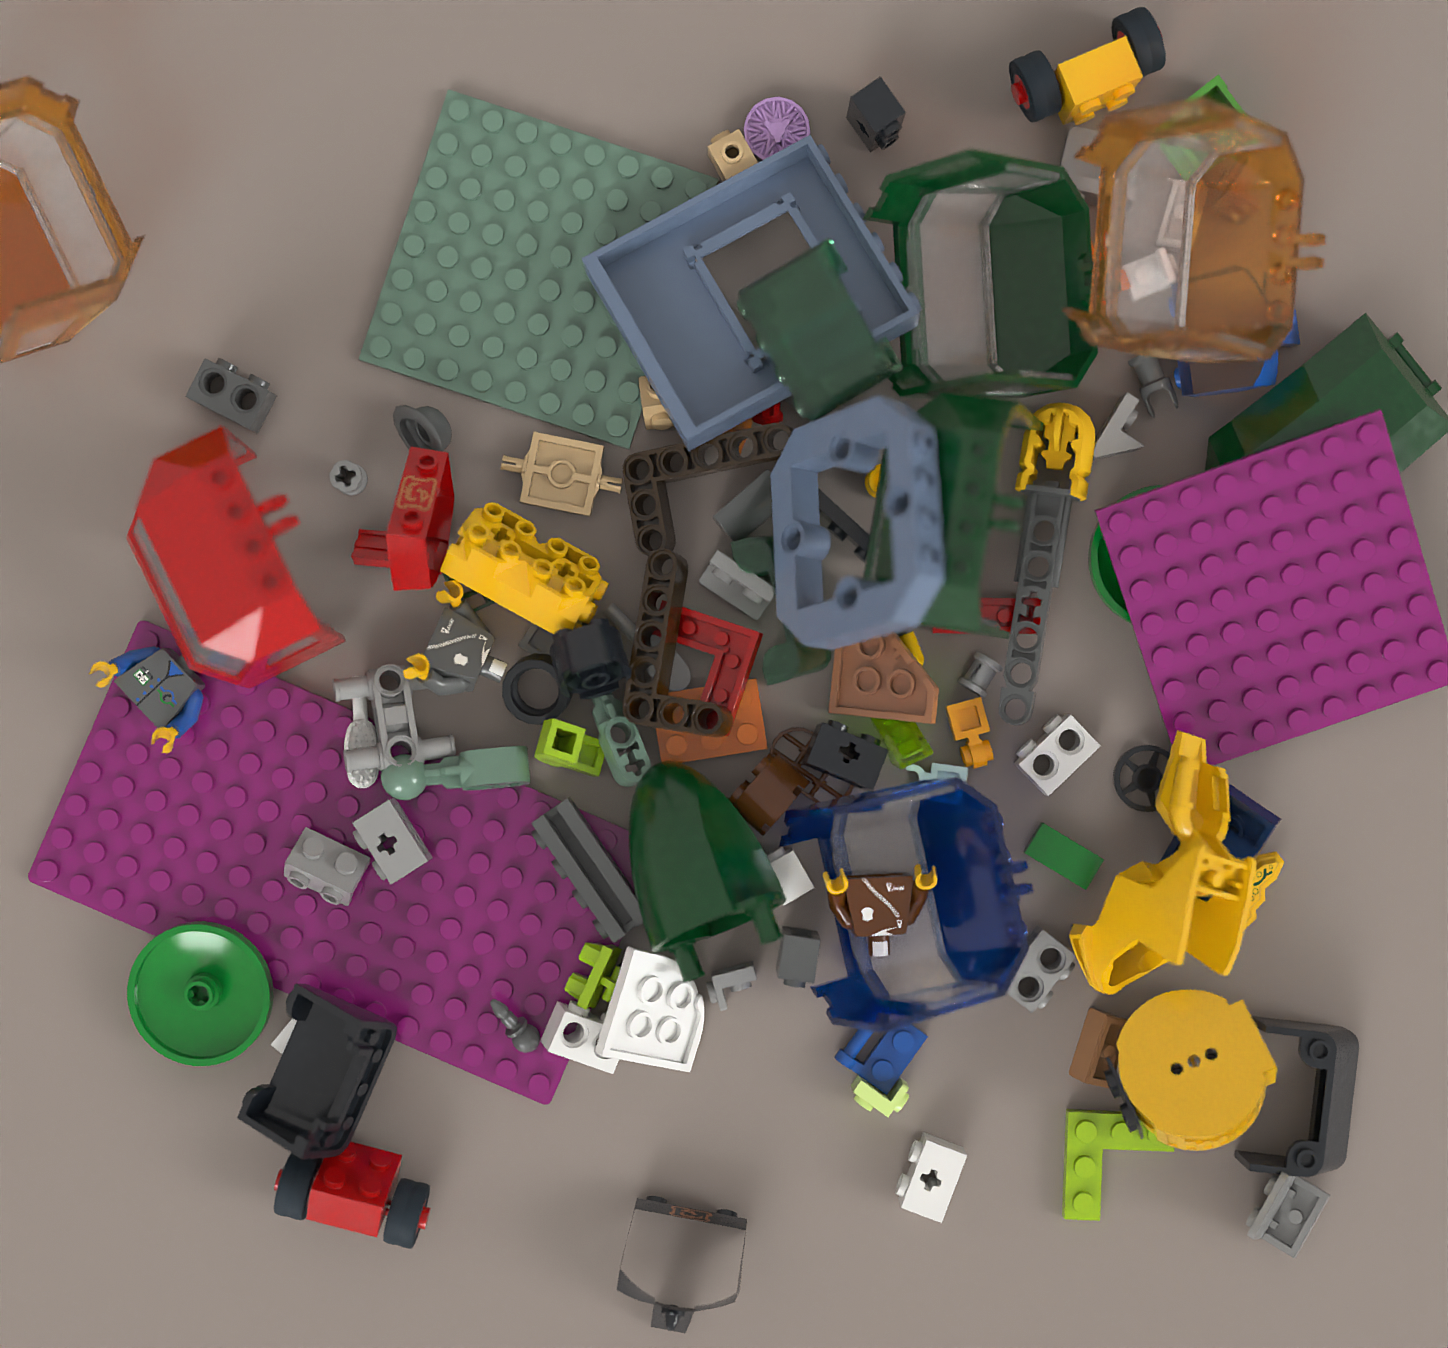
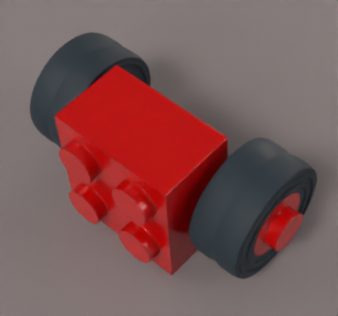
(354, 1194)

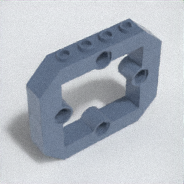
(860, 606)

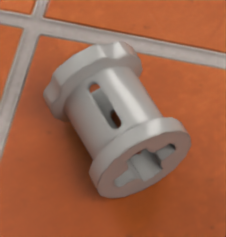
(339, 472)
(980, 674)

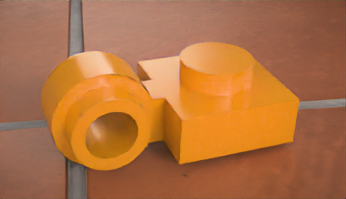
(967, 721)

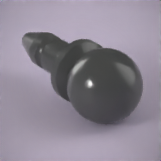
(524, 1036)

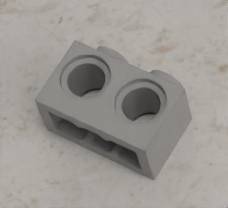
(1044, 975)

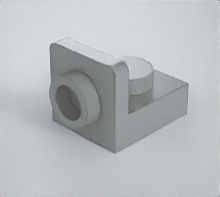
(735, 977)

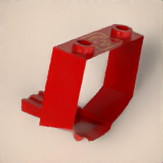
(417, 526)

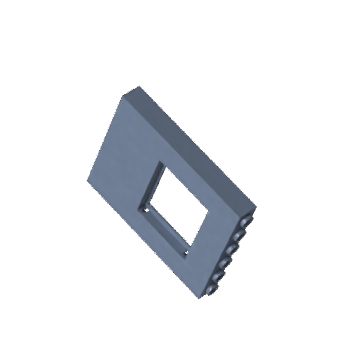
(682, 322)

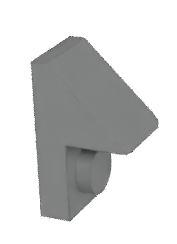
(1110, 439)

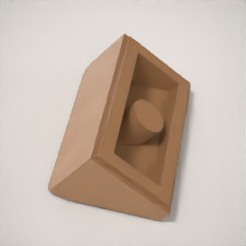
(1095, 1044)

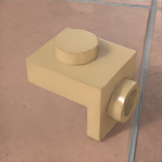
(653, 411)

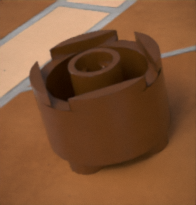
(769, 793)

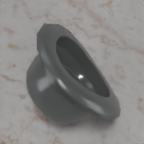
(422, 427)

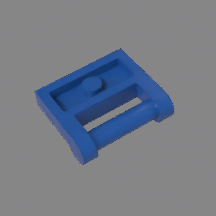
(886, 1059)

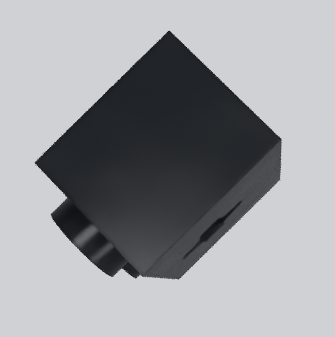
(876, 115)
(824, 755)

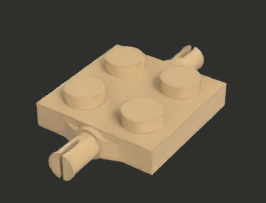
(562, 474)

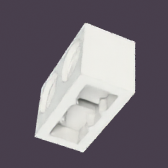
(1062, 761)
(581, 1043)

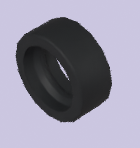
(517, 705)

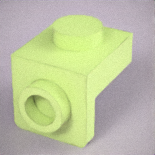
(871, 1097)

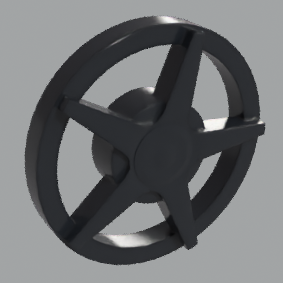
(1144, 777)

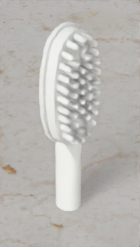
(361, 735)

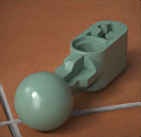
(608, 714)
(470, 771)

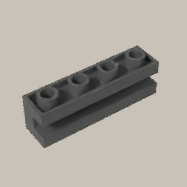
(590, 869)

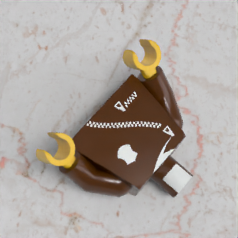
(878, 903)

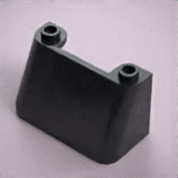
(321, 1075)

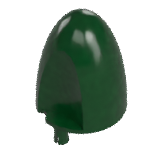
(696, 865)

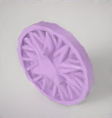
(774, 126)

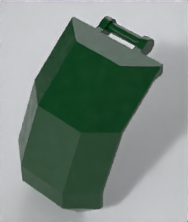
(1340, 382)

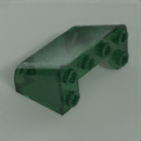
(816, 332)

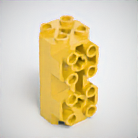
(541, 582)

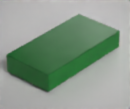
(1063, 855)

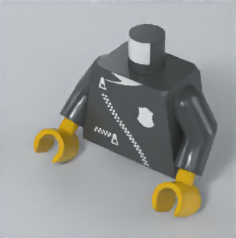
(456, 649)

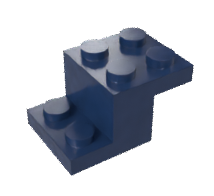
(1247, 830)

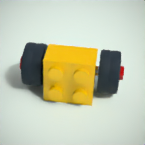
(1092, 79)

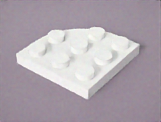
(652, 1014)

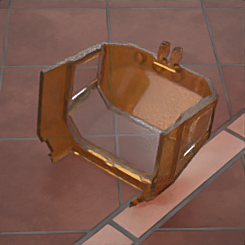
(58, 225)
(1194, 234)

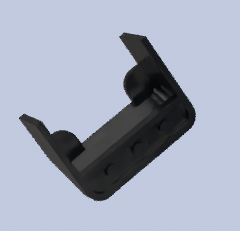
(1335, 1057)

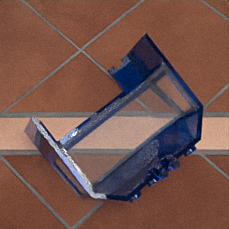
(968, 931)

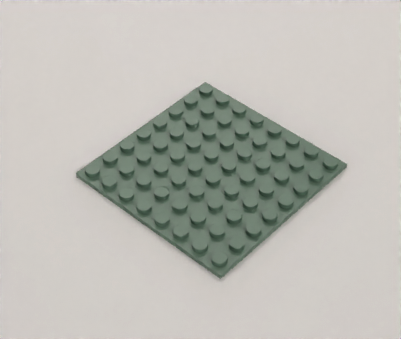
(492, 269)

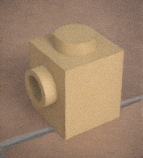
(730, 154)

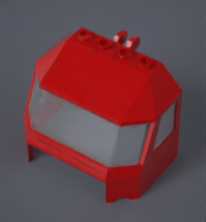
(220, 566)

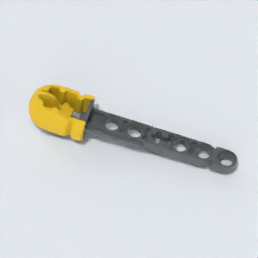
(1044, 504)

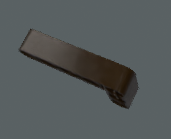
(694, 466)
(662, 655)

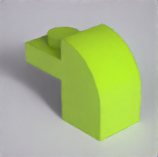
(569, 747)

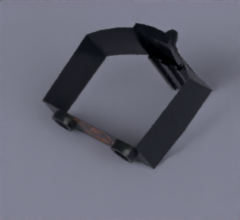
(671, 1316)

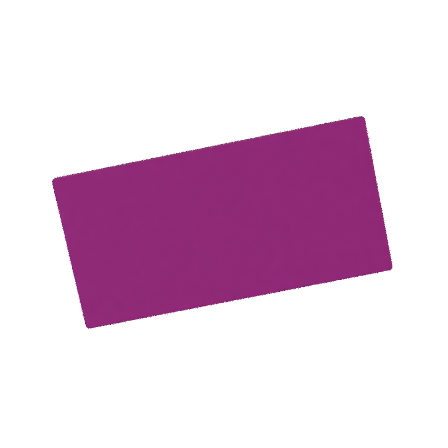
(210, 839)

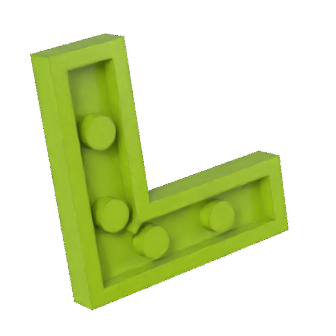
(1085, 1138)

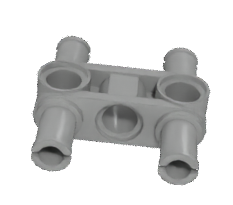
(392, 720)

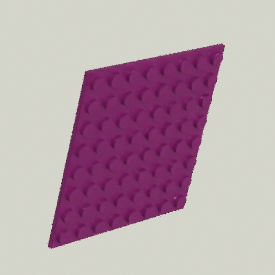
(1279, 590)

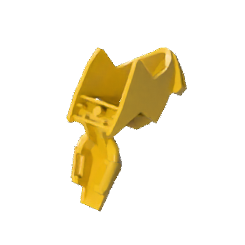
(1154, 907)

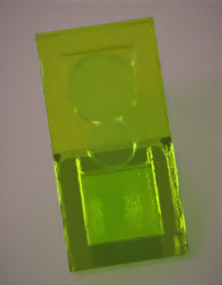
(903, 741)

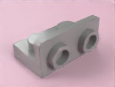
(738, 588)

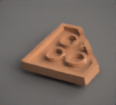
(882, 682)

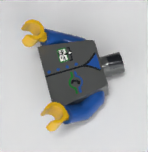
(159, 687)

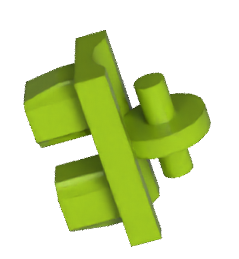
(590, 989)

